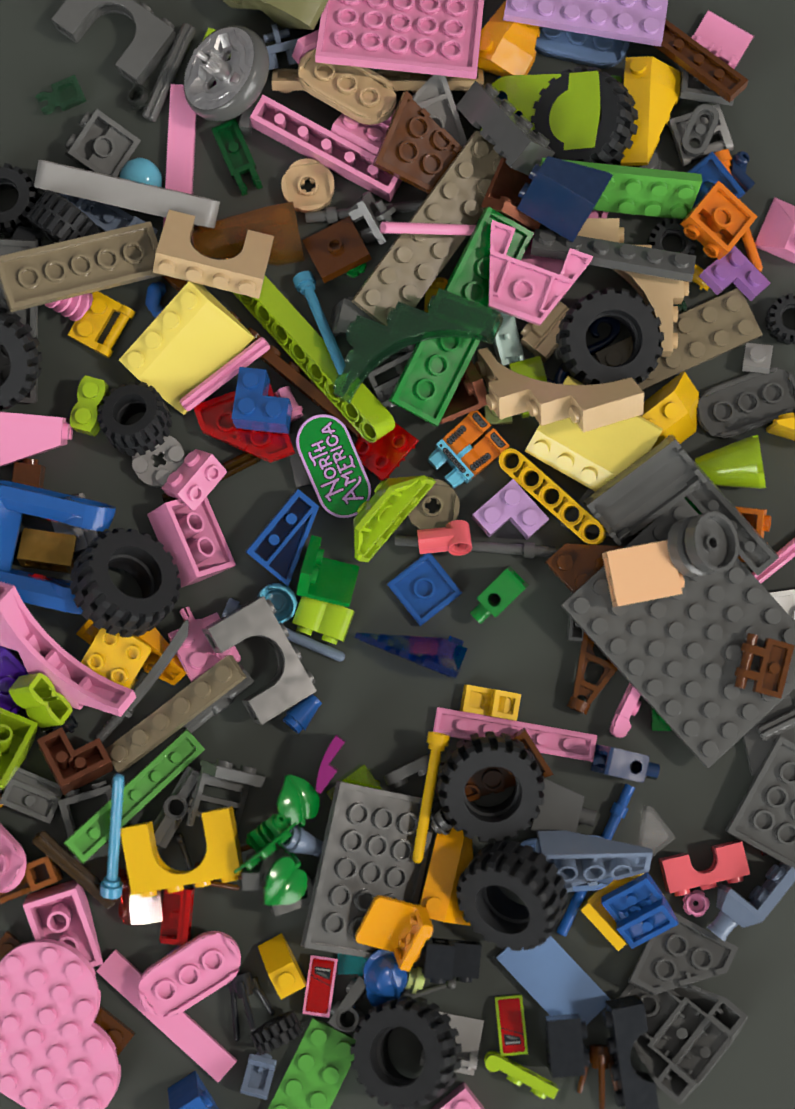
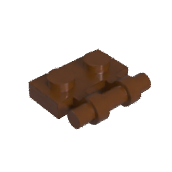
(772, 666)

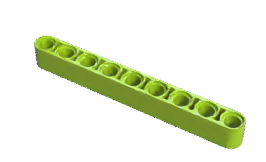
(312, 356)

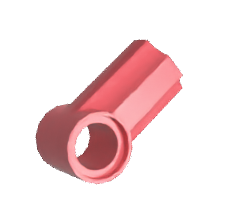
(452, 538)

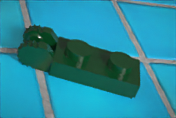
(236, 153)

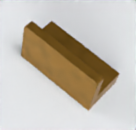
(47, 550)

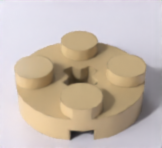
(317, 174)

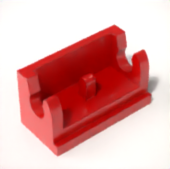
(177, 916)

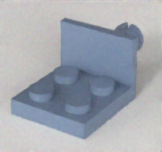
(763, 899)

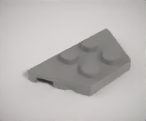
(438, 101)

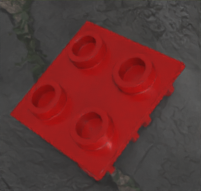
(385, 453)

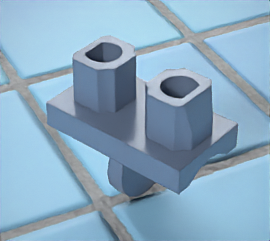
(278, 46)

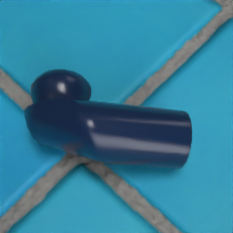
(738, 170)

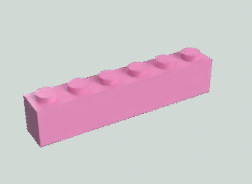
(324, 146)

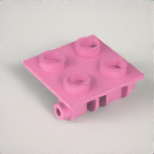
(722, 38)

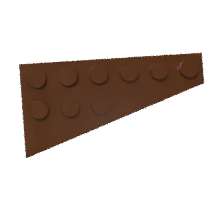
(416, 146)

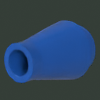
(302, 713)

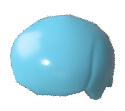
(142, 171)
(282, 598)

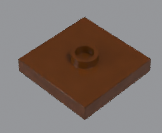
(337, 249)

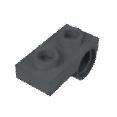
(356, 993)

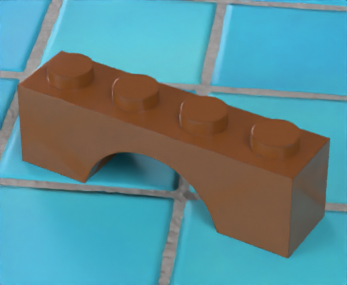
(37, 875)

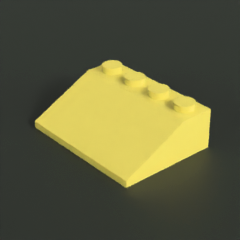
(186, 344)
(593, 455)

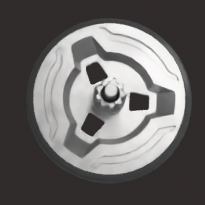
(237, 80)

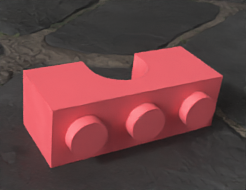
(728, 864)

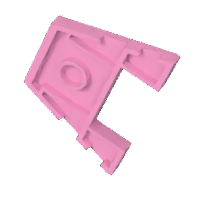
(523, 288)

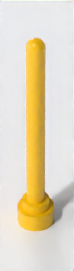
(437, 743)

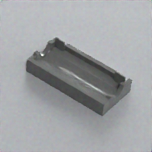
(645, 490)

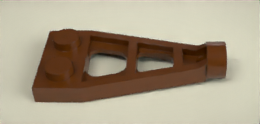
(584, 688)

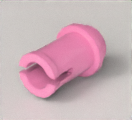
(285, 392)

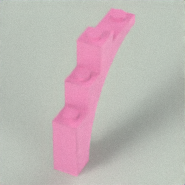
(45, 656)

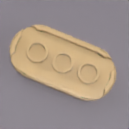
(349, 89)

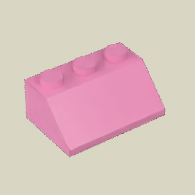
(192, 540)

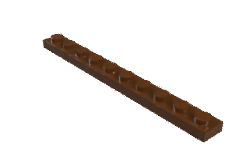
(289, 371)

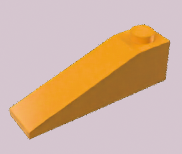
(507, 46)
(447, 862)

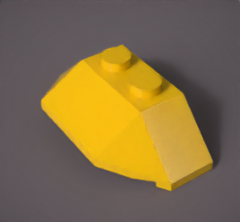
(674, 409)

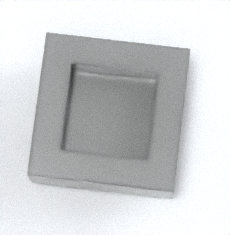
(757, 358)

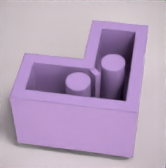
(510, 505)

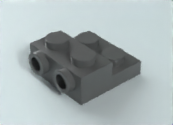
(101, 144)

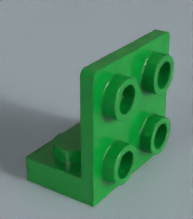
(326, 578)

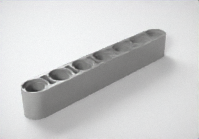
(124, 192)

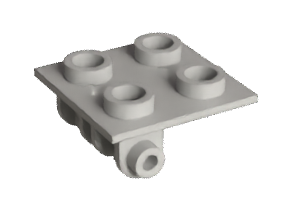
(469, 1037)

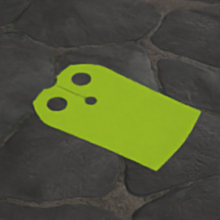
(573, 114)

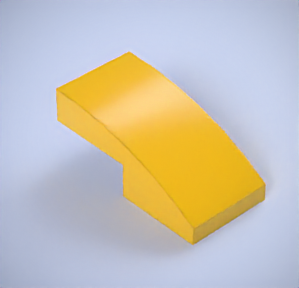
(490, 702)

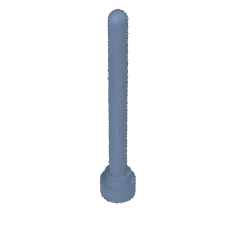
(296, 637)

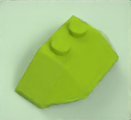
(386, 511)

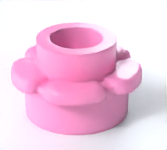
(700, 909)

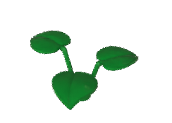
(285, 881)

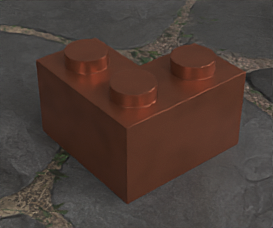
(70, 766)

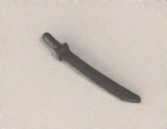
(148, 681)

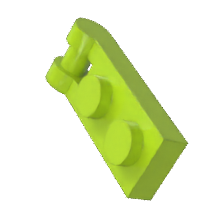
(519, 1074)

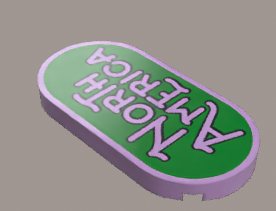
(333, 465)

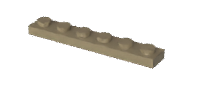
(175, 713)

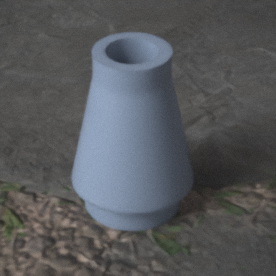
(303, 842)

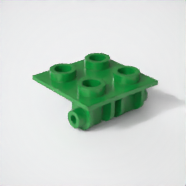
(264, 839)

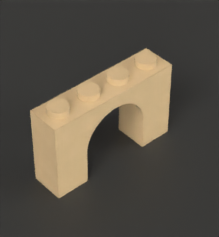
(180, 260)

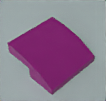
(326, 769)

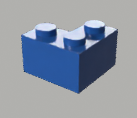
(254, 407)

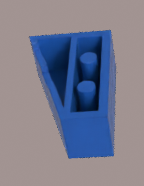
(284, 536)
(190, 1094)

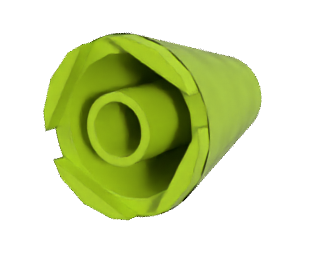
(735, 464)

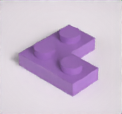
(737, 270)

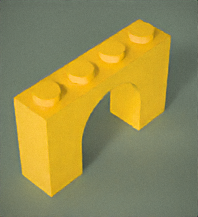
(150, 873)

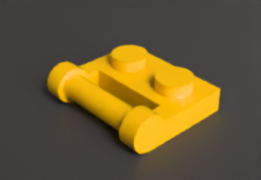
(94, 321)

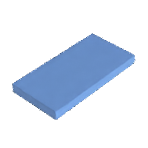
(555, 980)

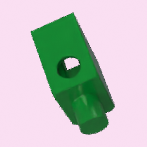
(507, 586)

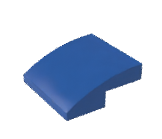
(639, 910)

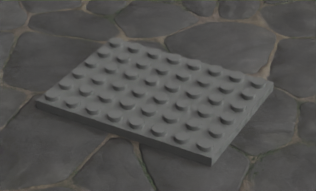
(688, 645)

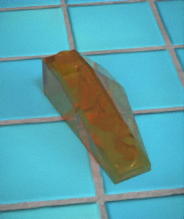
(230, 234)

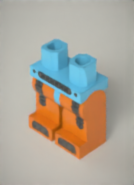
(461, 456)

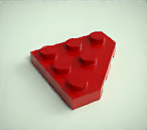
(216, 421)

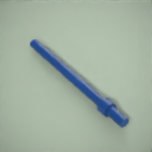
(618, 811)

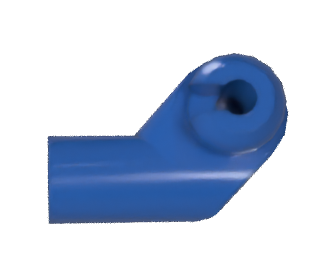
(153, 298)

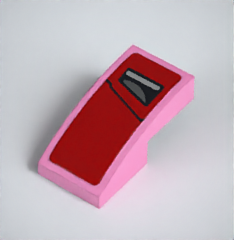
(320, 986)

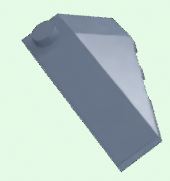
(591, 858)

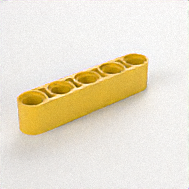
(540, 491)

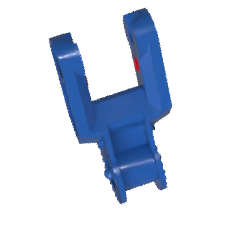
(53, 506)

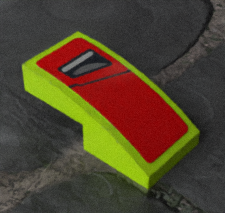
(511, 1025)

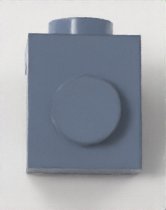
(258, 1076)

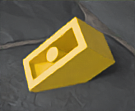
(282, 966)

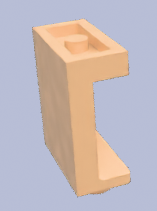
(641, 574)

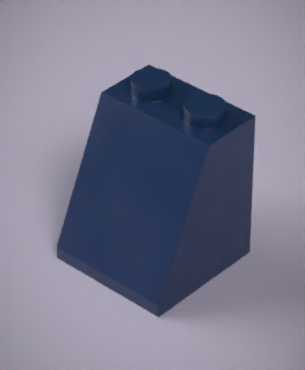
(562, 195)

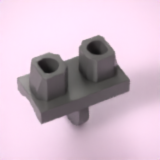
(374, 214)

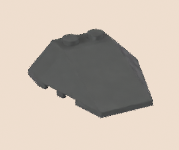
(685, 1036)

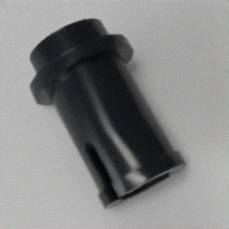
(68, 726)

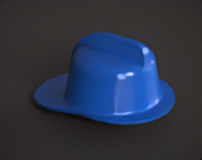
(383, 977)

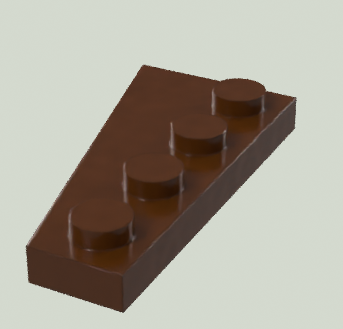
(497, 778)

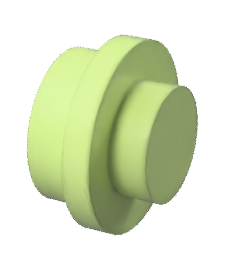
(415, 979)

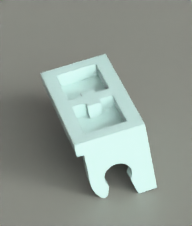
(507, 342)

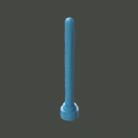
(305, 284)
(111, 886)

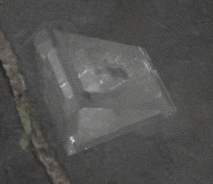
(653, 831)

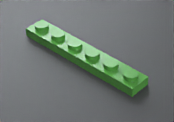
(136, 794)

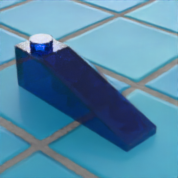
(433, 653)

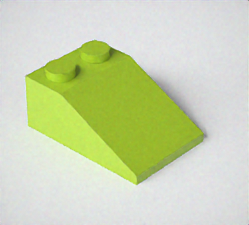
(16, 739)

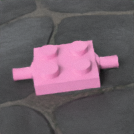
(196, 652)

